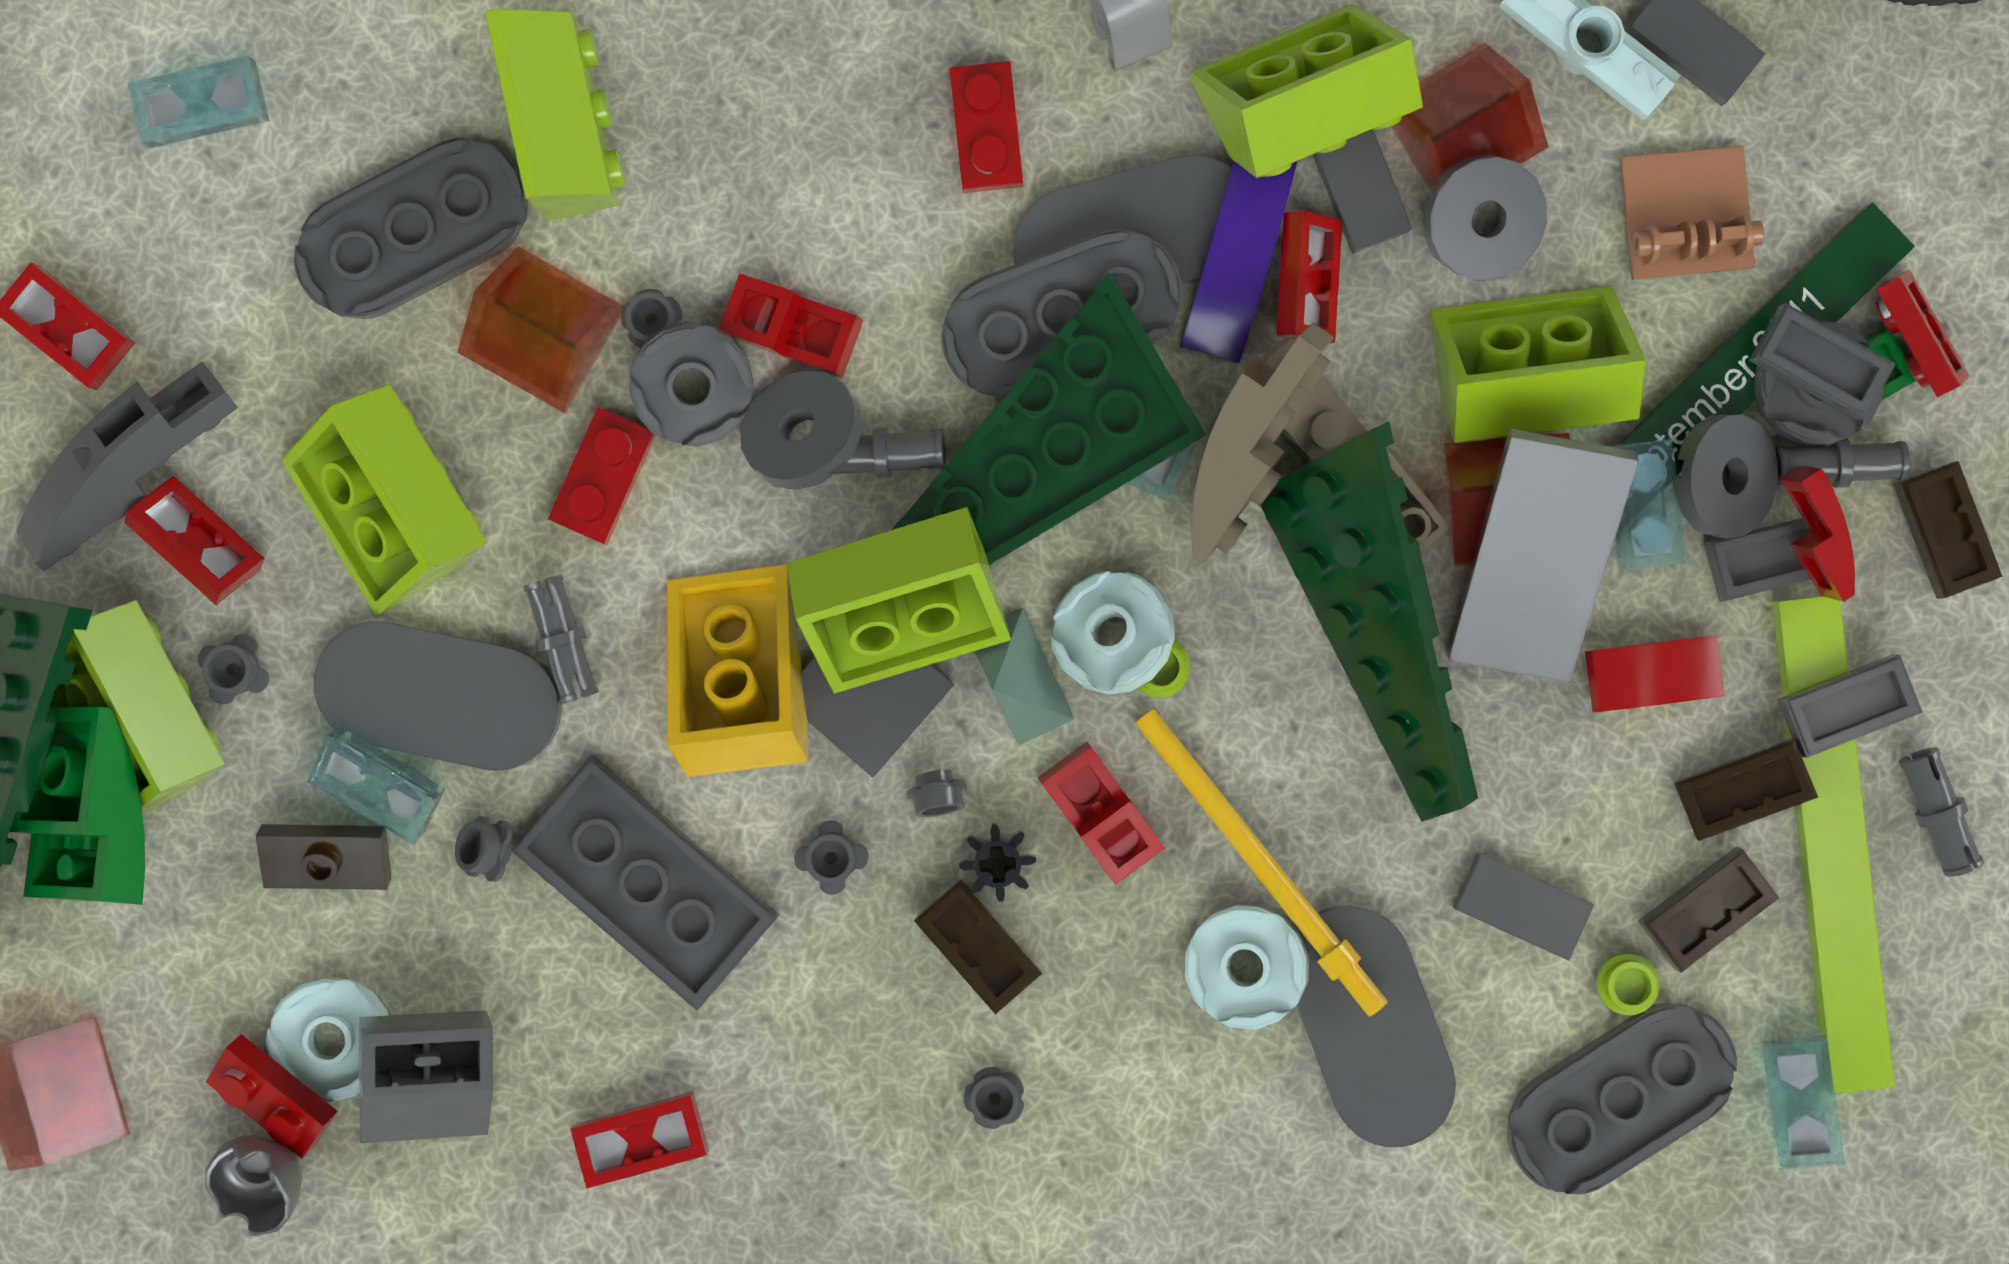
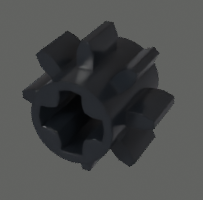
(985, 874)

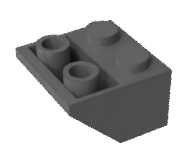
(425, 1076)

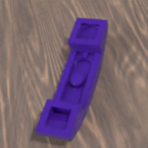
(1237, 263)

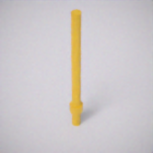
(1337, 957)

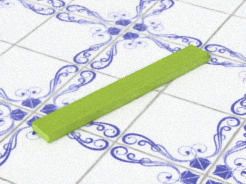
(1836, 864)

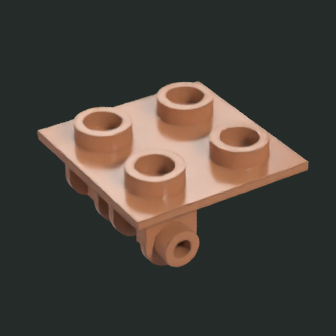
(1688, 213)

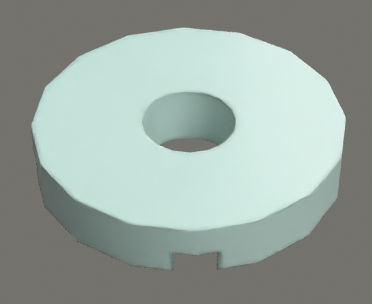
(1140, 651)
(1283, 961)
(293, 1029)

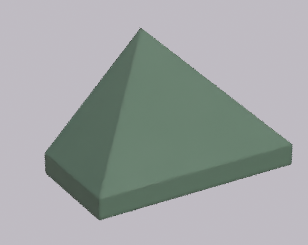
(1024, 682)

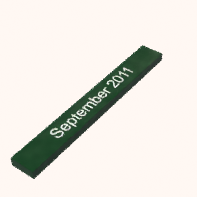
(1821, 288)

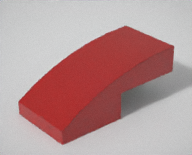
(791, 325)
(1827, 548)
(1654, 673)
(1101, 813)

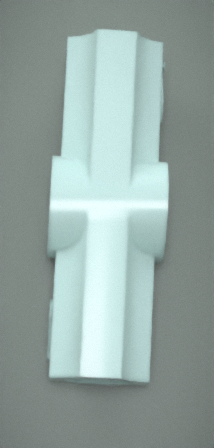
(1621, 68)

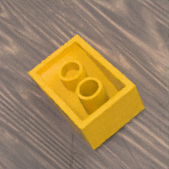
(734, 672)

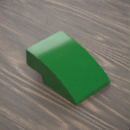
(85, 815)

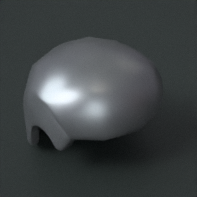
(254, 1181)

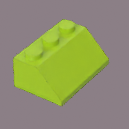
(1309, 89)
(555, 111)
(1537, 364)
(382, 498)
(897, 601)
(128, 671)

